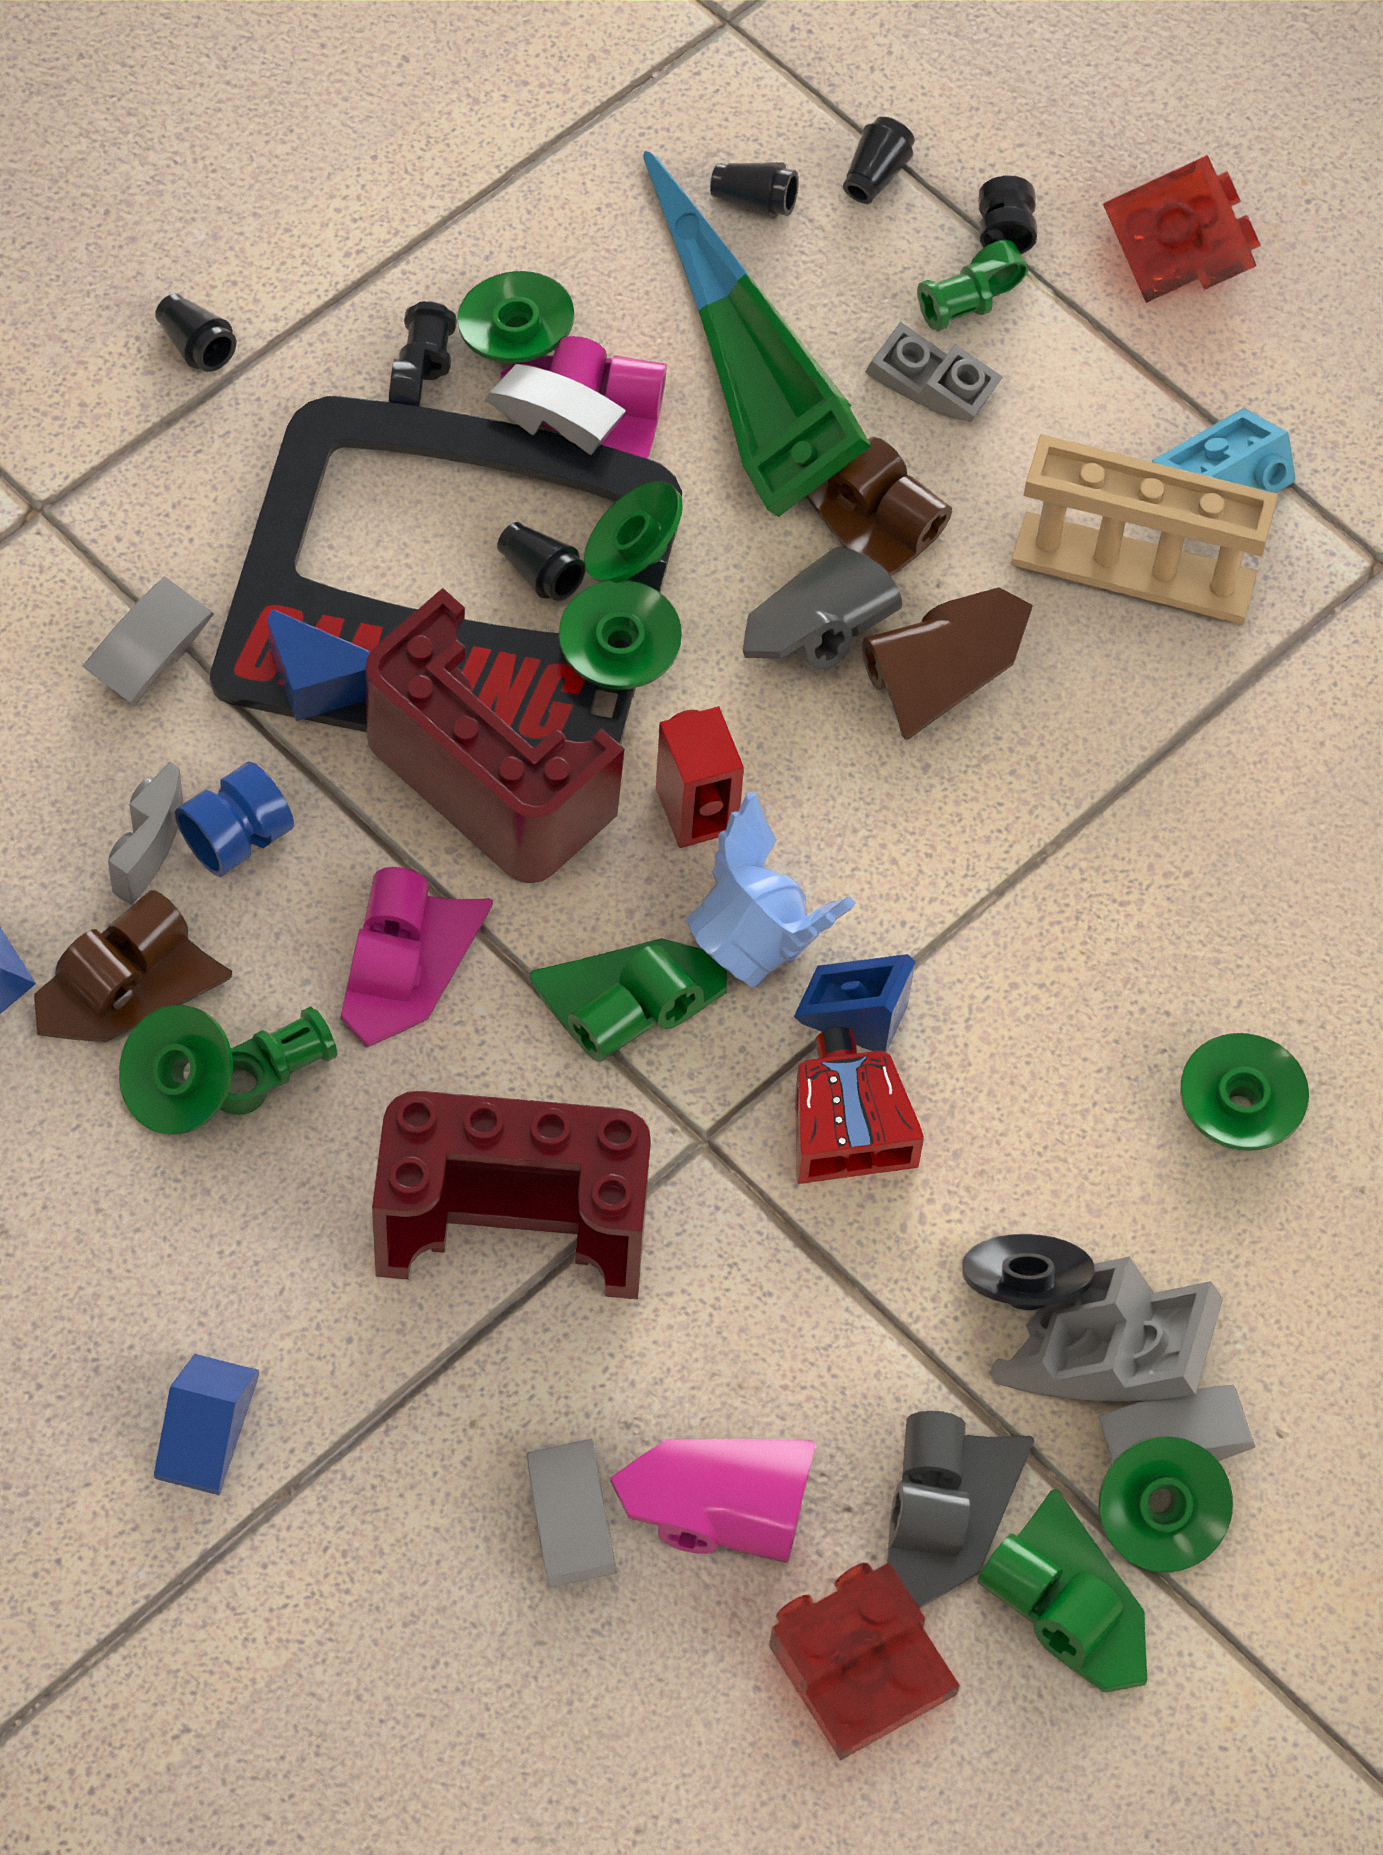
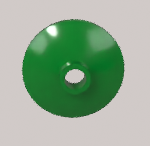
(515, 316)
(633, 532)
(624, 613)
(155, 1065)
(1247, 1068)
(1188, 1527)

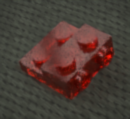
(1183, 230)
(861, 1658)

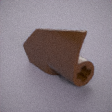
(881, 508)
(946, 655)
(125, 973)

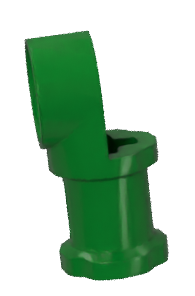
(990, 273)
(277, 1055)

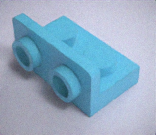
(1239, 451)

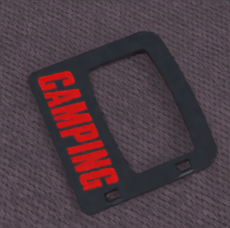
(509, 668)

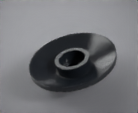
(1028, 1270)

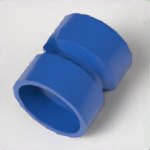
(241, 814)

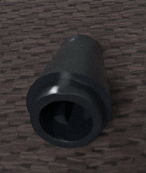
(879, 156)
(757, 187)
(198, 334)
(542, 561)

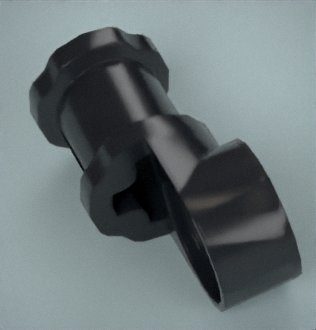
(425, 351)

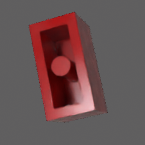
(698, 774)

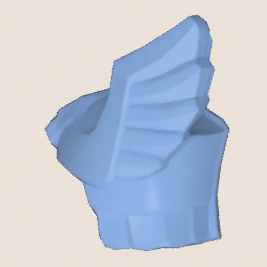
(753, 914)

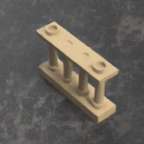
(1151, 497)

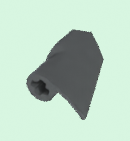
(822, 610)
(949, 1502)

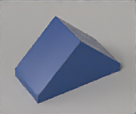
(316, 667)
(860, 996)
(203, 1422)

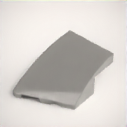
(1117, 1341)

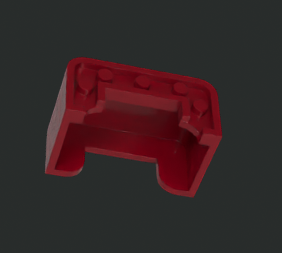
(509, 799)
(512, 1169)

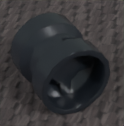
(1007, 212)

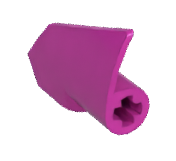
(626, 381)
(405, 954)
(720, 1493)

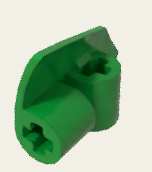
(629, 990)
(1071, 1597)

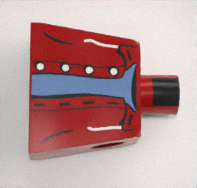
(852, 1113)

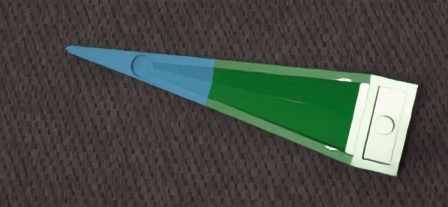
(782, 404)

